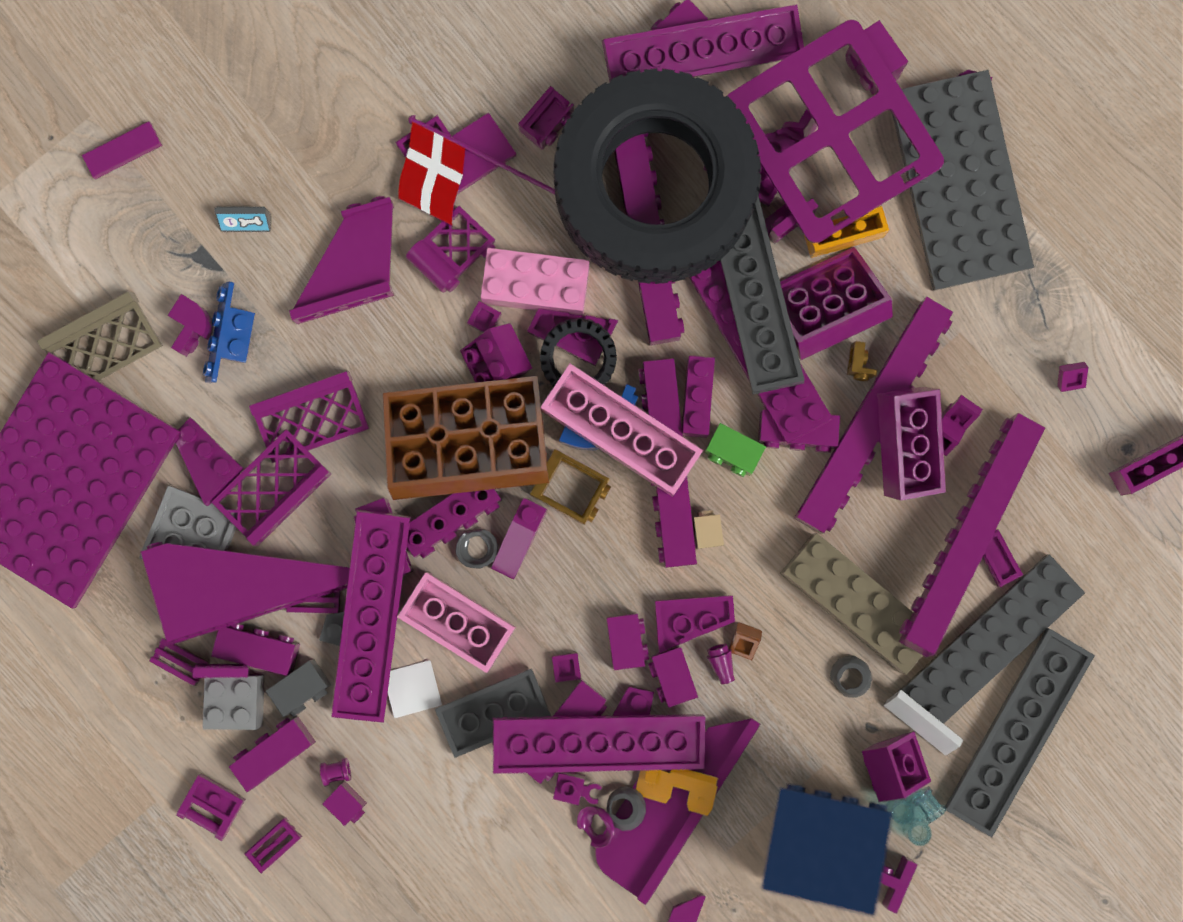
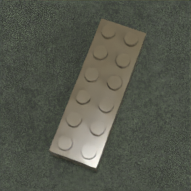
(852, 600)

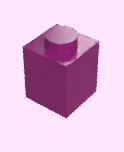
(345, 804)

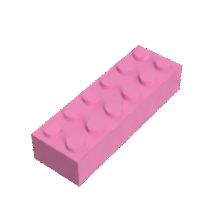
(621, 430)

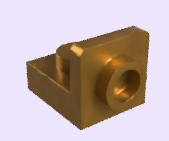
(857, 358)

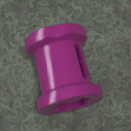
(335, 772)

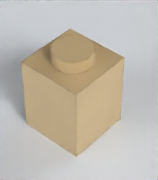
(707, 530)

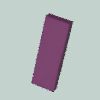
(122, 150)

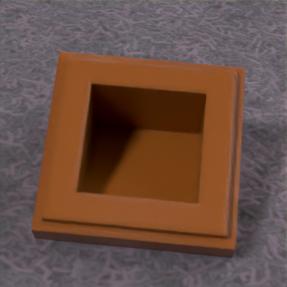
(745, 641)

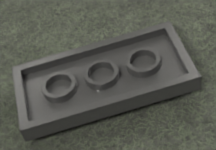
(470, 719)

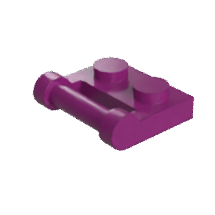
(213, 799)

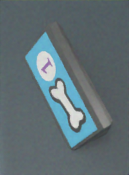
(243, 219)

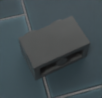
(298, 688)

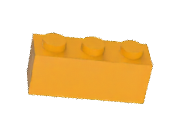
(864, 230)

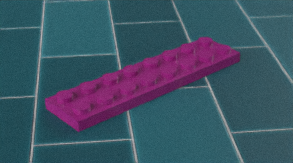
(709, 44)
(794, 408)
(370, 616)
(598, 743)

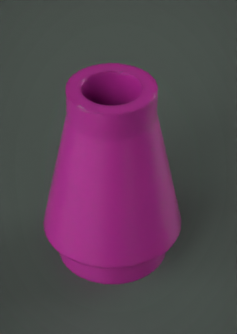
(721, 661)

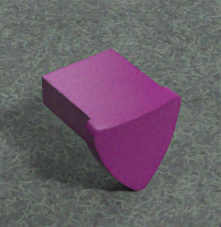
(804, 127)

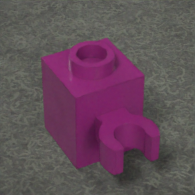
(571, 787)

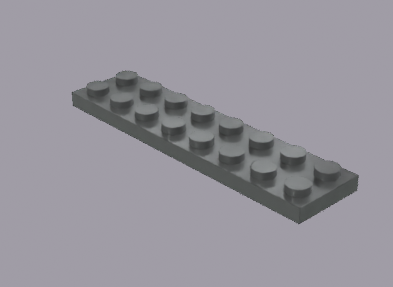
(761, 310)
(994, 639)
(1019, 732)

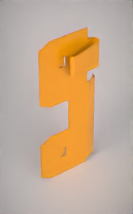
(659, 784)

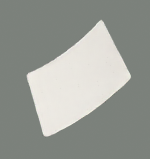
(413, 689)

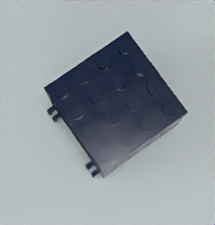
(827, 849)

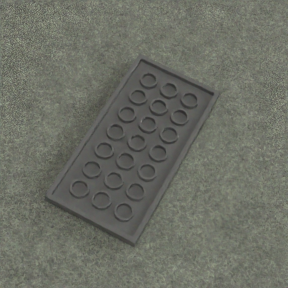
(971, 205)

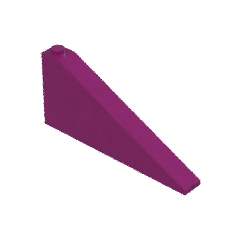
(216, 589)

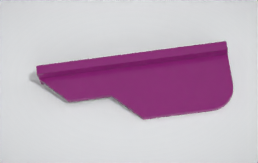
(644, 855)

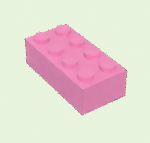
(535, 281)
(456, 622)

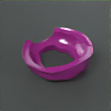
(585, 820)

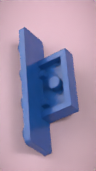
(230, 333)

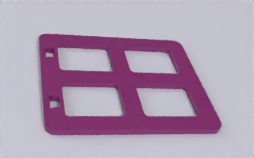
(834, 130)

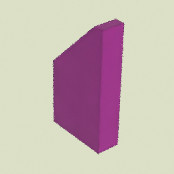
(687, 911)

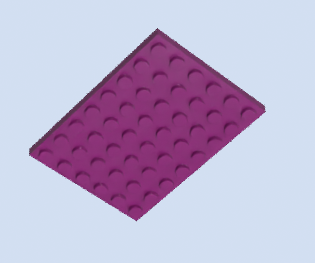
(72, 476)

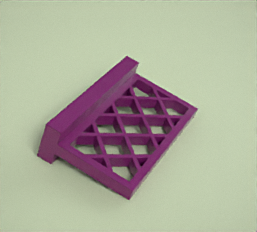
(305, 394)
(282, 508)

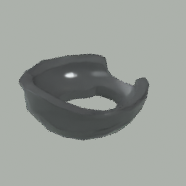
(466, 559)
(851, 662)
(638, 803)

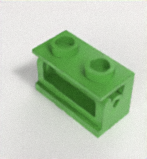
(734, 450)

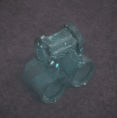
(918, 813)

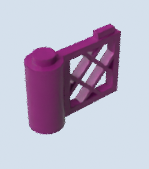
(440, 267)

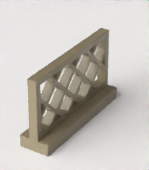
(96, 320)

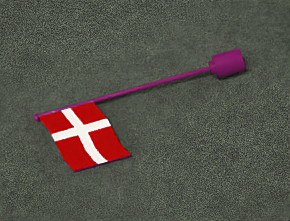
(436, 170)

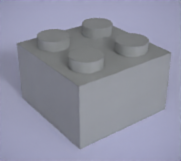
(234, 703)

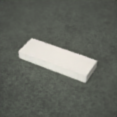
(923, 722)

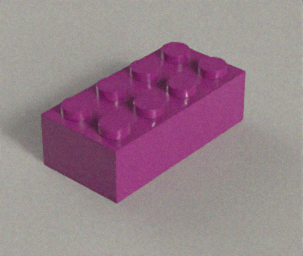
(911, 443)

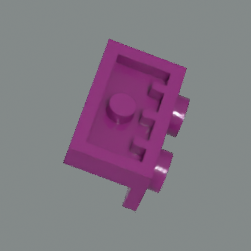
(782, 222)

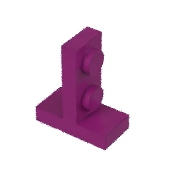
(897, 883)

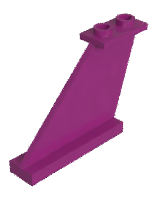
(354, 264)

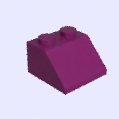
(896, 767)

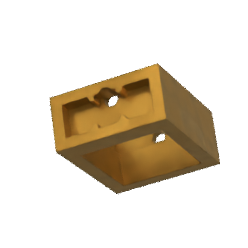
(601, 492)

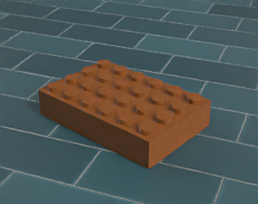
(464, 438)

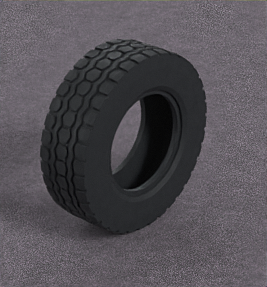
(671, 106)

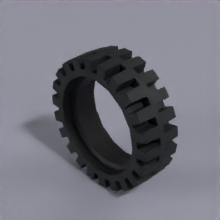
(583, 326)

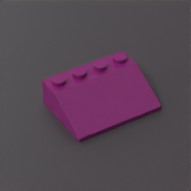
(842, 293)

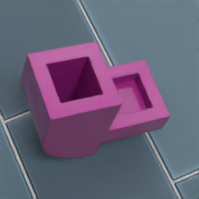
(196, 324)
(956, 420)

